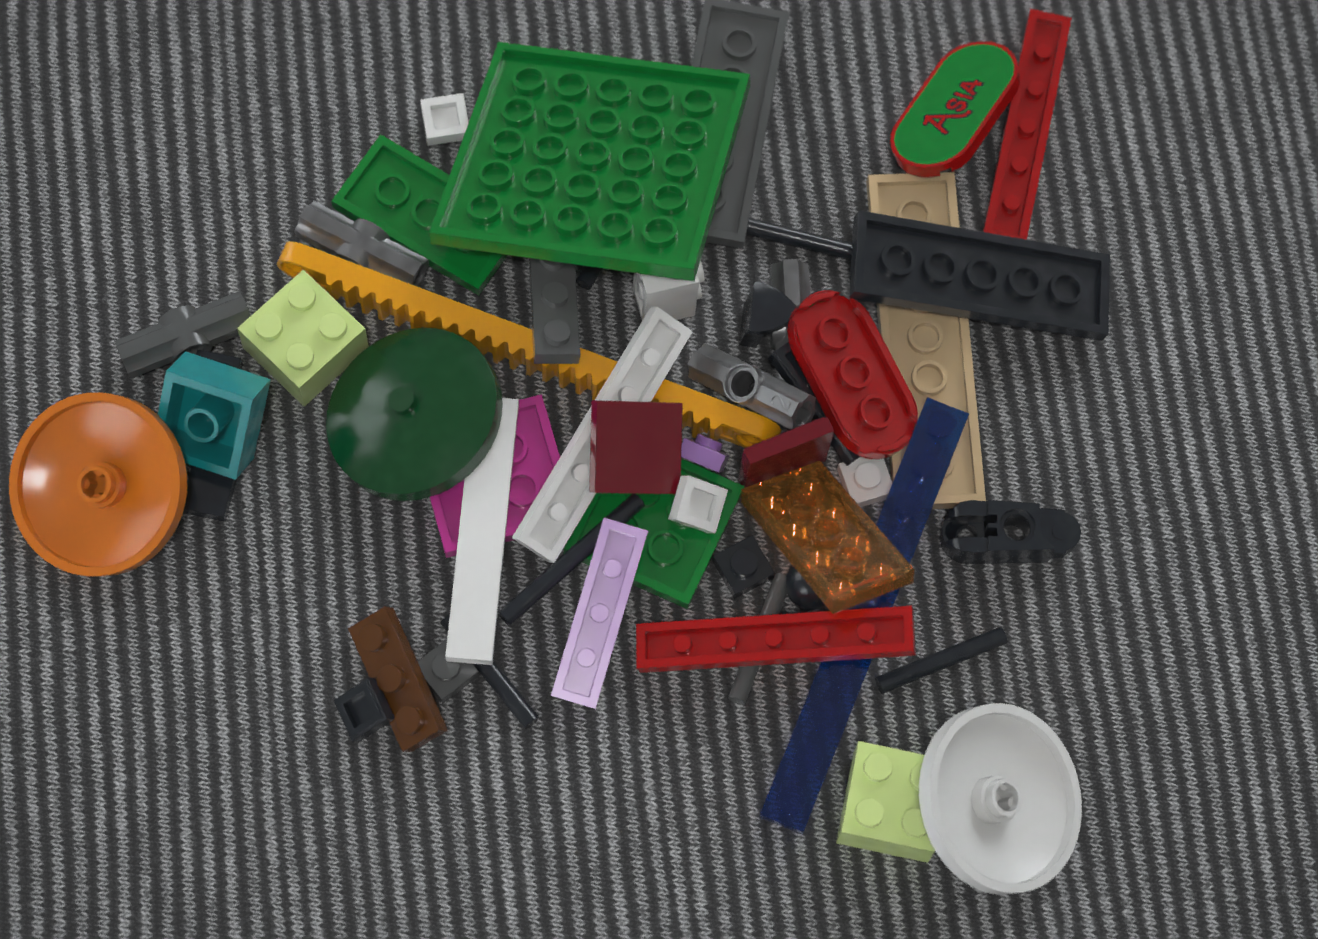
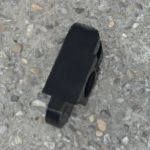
(1046, 533)

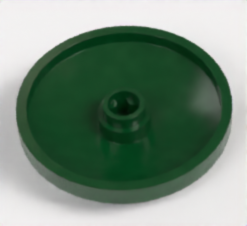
(414, 414)

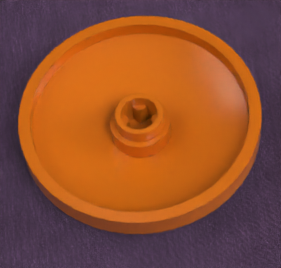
(97, 484)

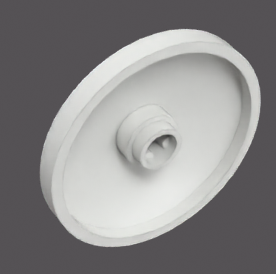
(1000, 799)

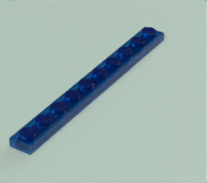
(840, 681)

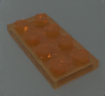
(827, 537)

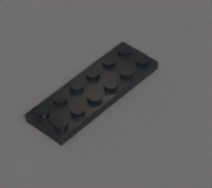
(979, 276)

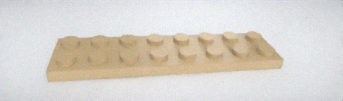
(930, 346)

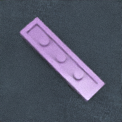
(599, 613)

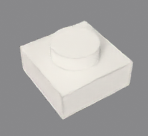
(444, 118)
(866, 480)
(698, 504)

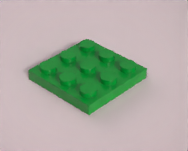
(673, 553)

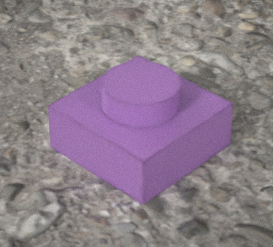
(705, 452)

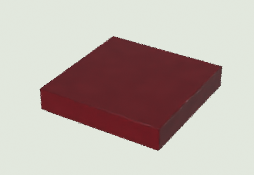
(635, 447)
(786, 452)

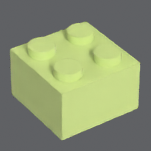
(303, 337)
(883, 803)

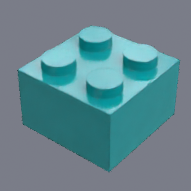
(213, 412)

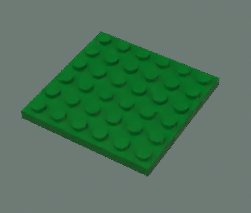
(592, 161)

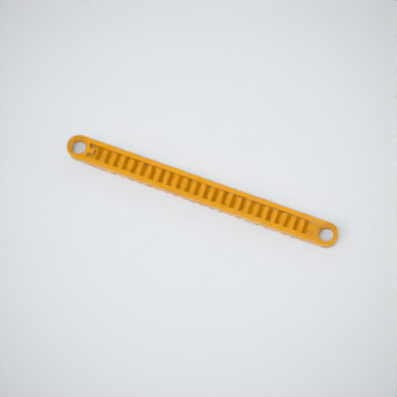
(508, 340)

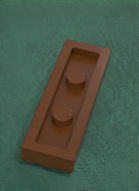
(399, 676)

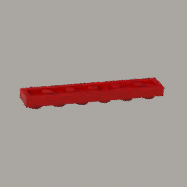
(1027, 125)
(775, 639)

